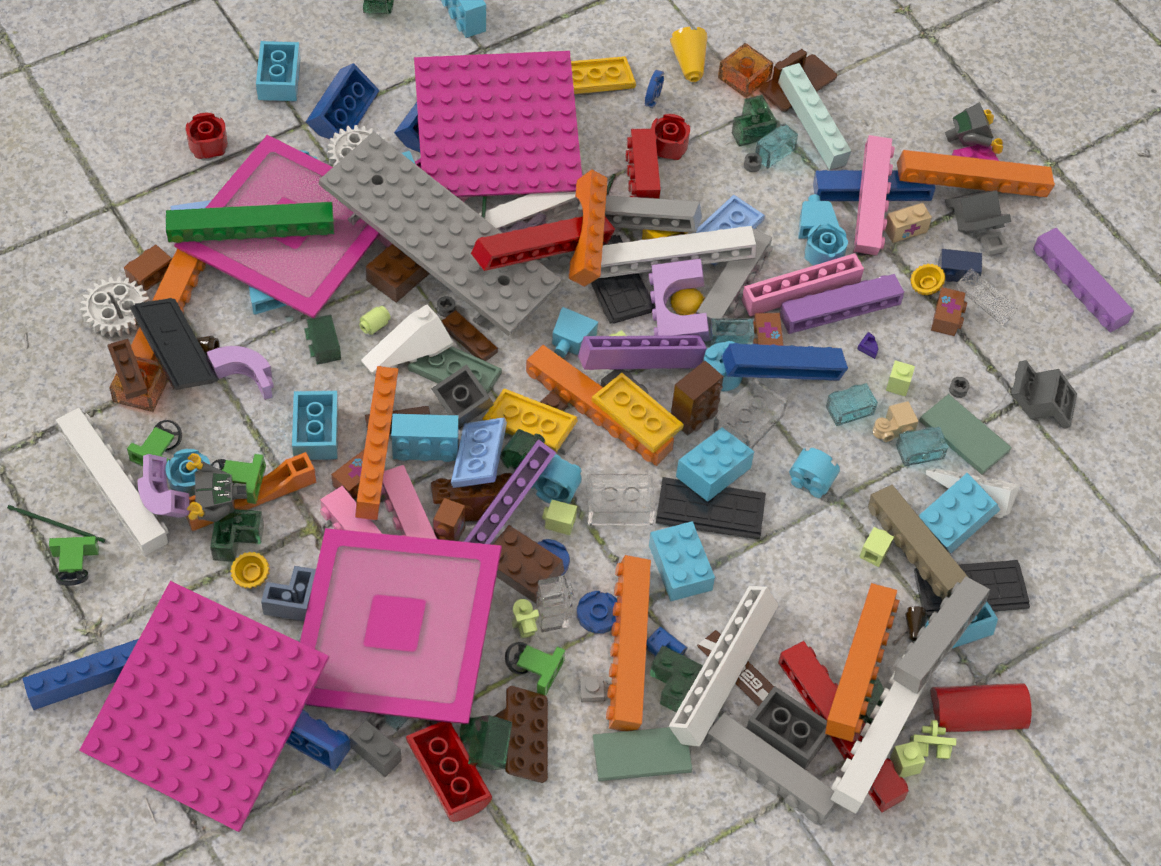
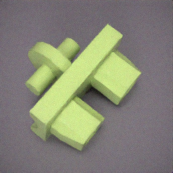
(524, 618)
(943, 744)

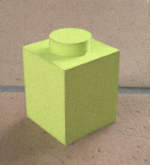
(900, 378)
(560, 517)
(876, 546)
(907, 759)

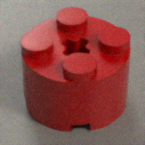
(206, 136)
(671, 136)

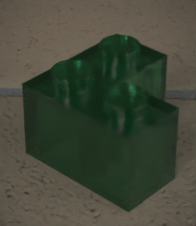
(754, 122)
(236, 527)
(677, 673)
(487, 740)

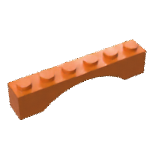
(587, 259)
(286, 478)

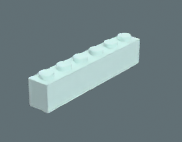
(814, 116)

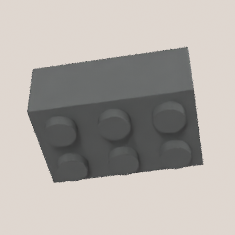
(789, 727)

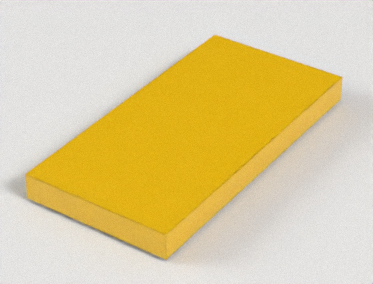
(602, 75)
(637, 412)
(532, 417)

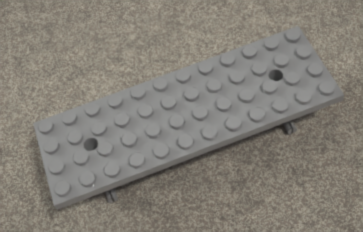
(435, 232)

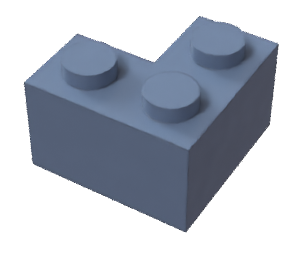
(292, 599)

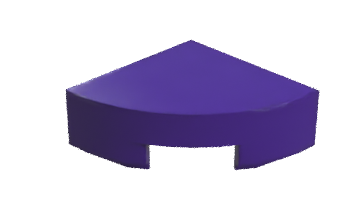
(869, 345)

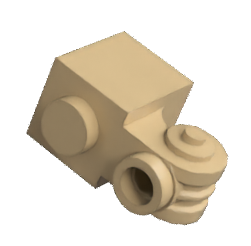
(898, 420)

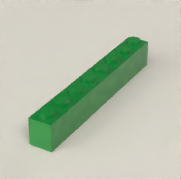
(249, 222)

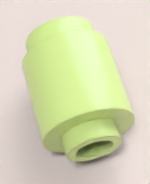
(374, 320)

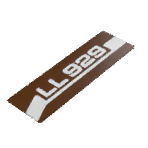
(749, 680)

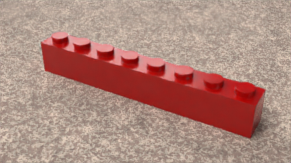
(532, 243)
(818, 692)

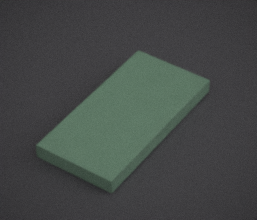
(451, 360)
(966, 434)
(640, 754)

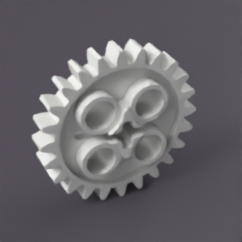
(345, 142)
(101, 313)

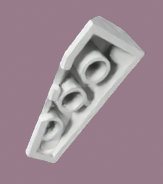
(413, 338)
(1000, 491)

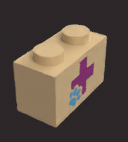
(908, 222)

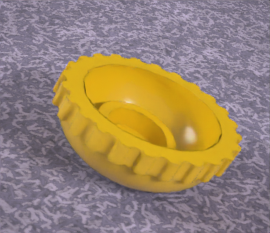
(927, 279)
(687, 301)
(250, 570)

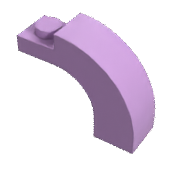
(244, 361)
(155, 492)

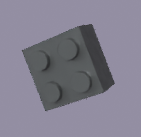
(462, 395)

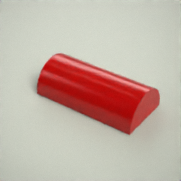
(982, 707)
(448, 772)

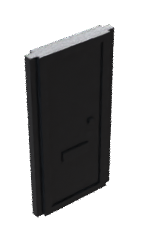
(622, 295)
(174, 343)
(729, 512)
(1001, 577)

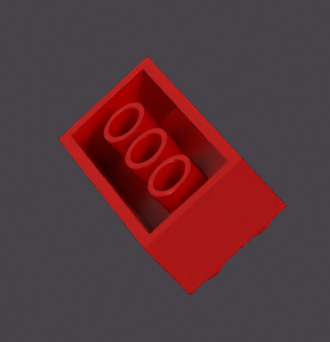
(643, 164)

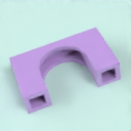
(667, 280)

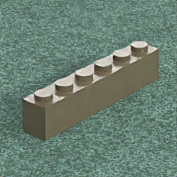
(916, 541)

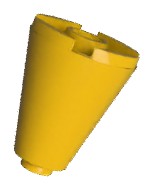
(690, 51)

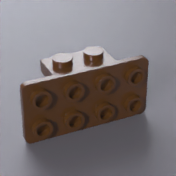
(814, 68)
(474, 497)
(529, 734)

